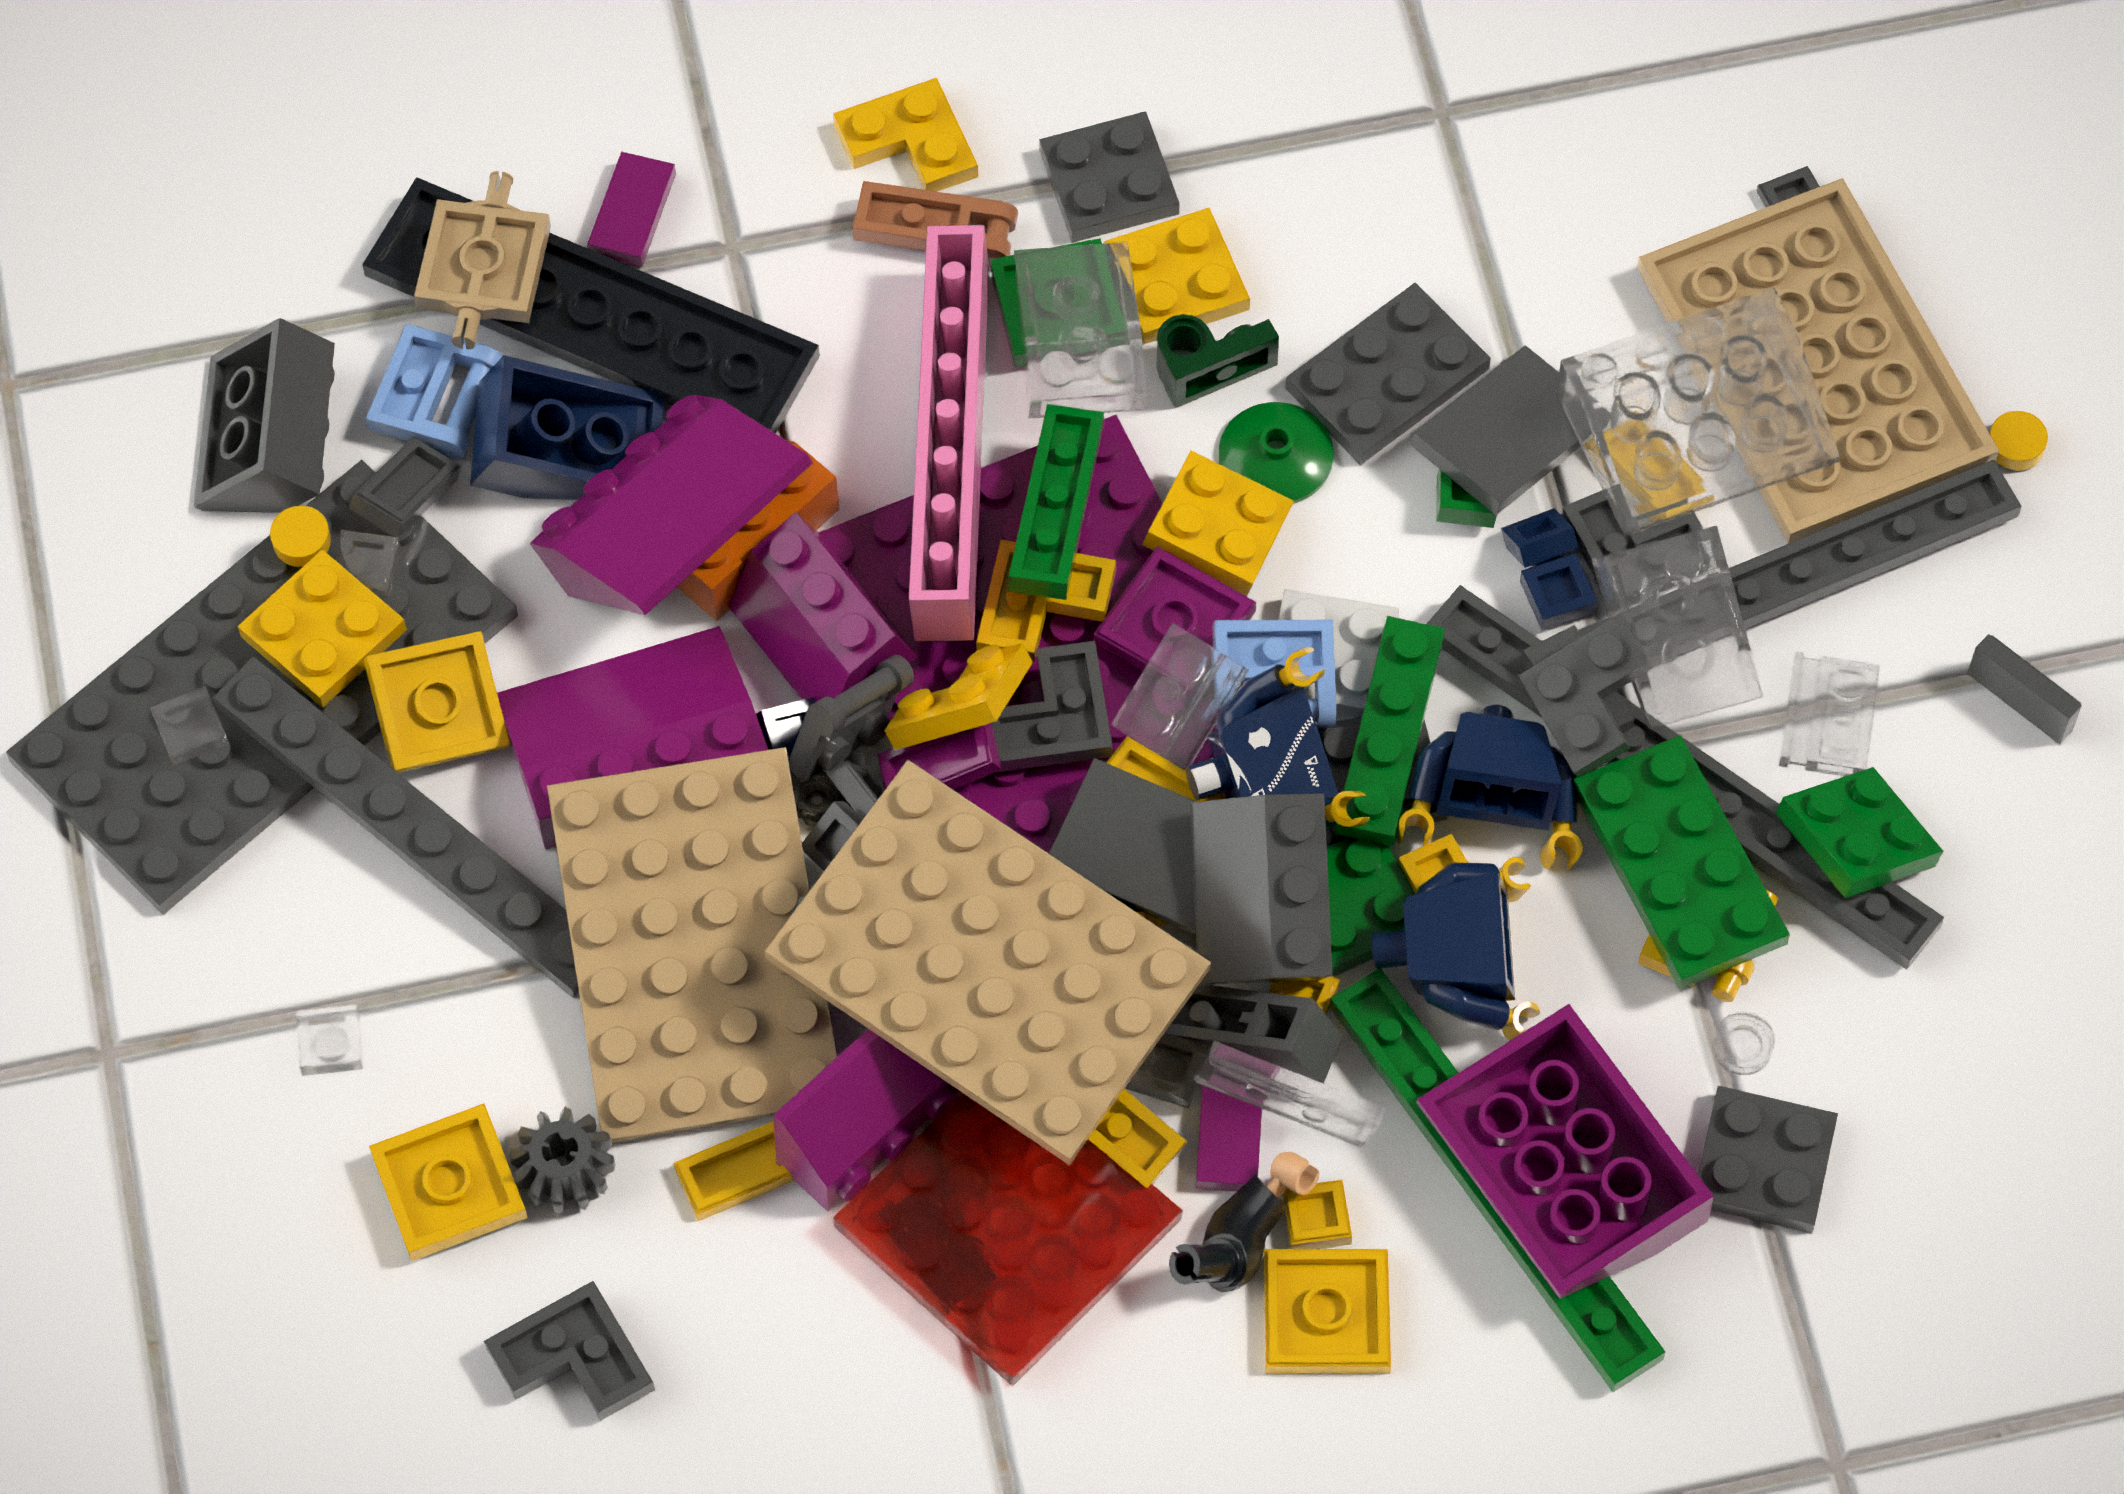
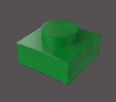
(1458, 506)

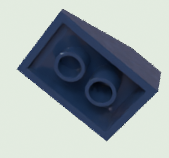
(553, 429)

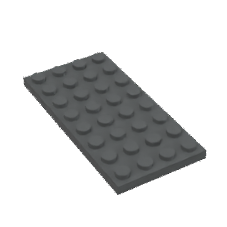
(181, 822)

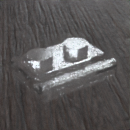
(1179, 696)
(1829, 714)

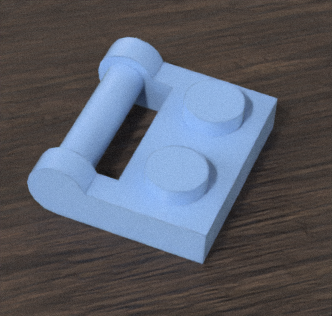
(416, 386)
(1270, 642)

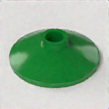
(1291, 471)

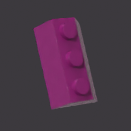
(812, 613)
(856, 1118)

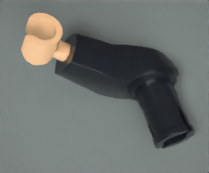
(1240, 1226)

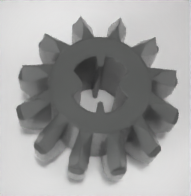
(580, 1146)

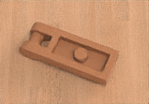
(901, 216)

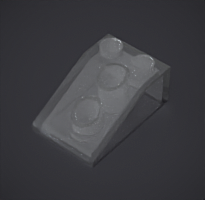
(1080, 328)
(1686, 621)

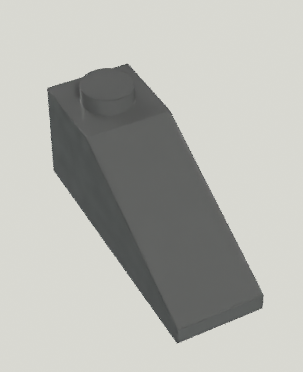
(1263, 1024)

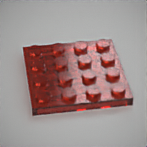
(1004, 1232)

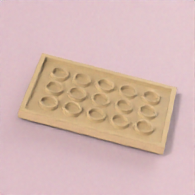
(1873, 359)
(669, 912)
(988, 961)

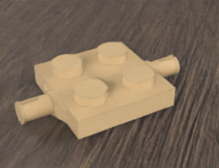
(482, 260)

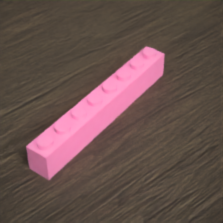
(949, 434)

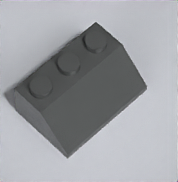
(265, 421)
(1262, 888)

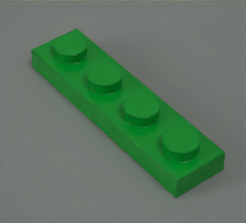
(1056, 502)
(1391, 727)

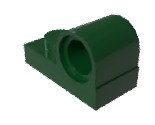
(1214, 363)

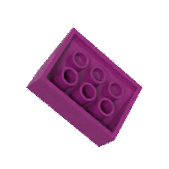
(666, 505)
(629, 716)
(1568, 1154)

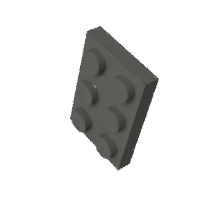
(1388, 373)

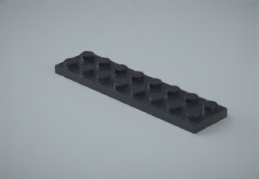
(623, 321)

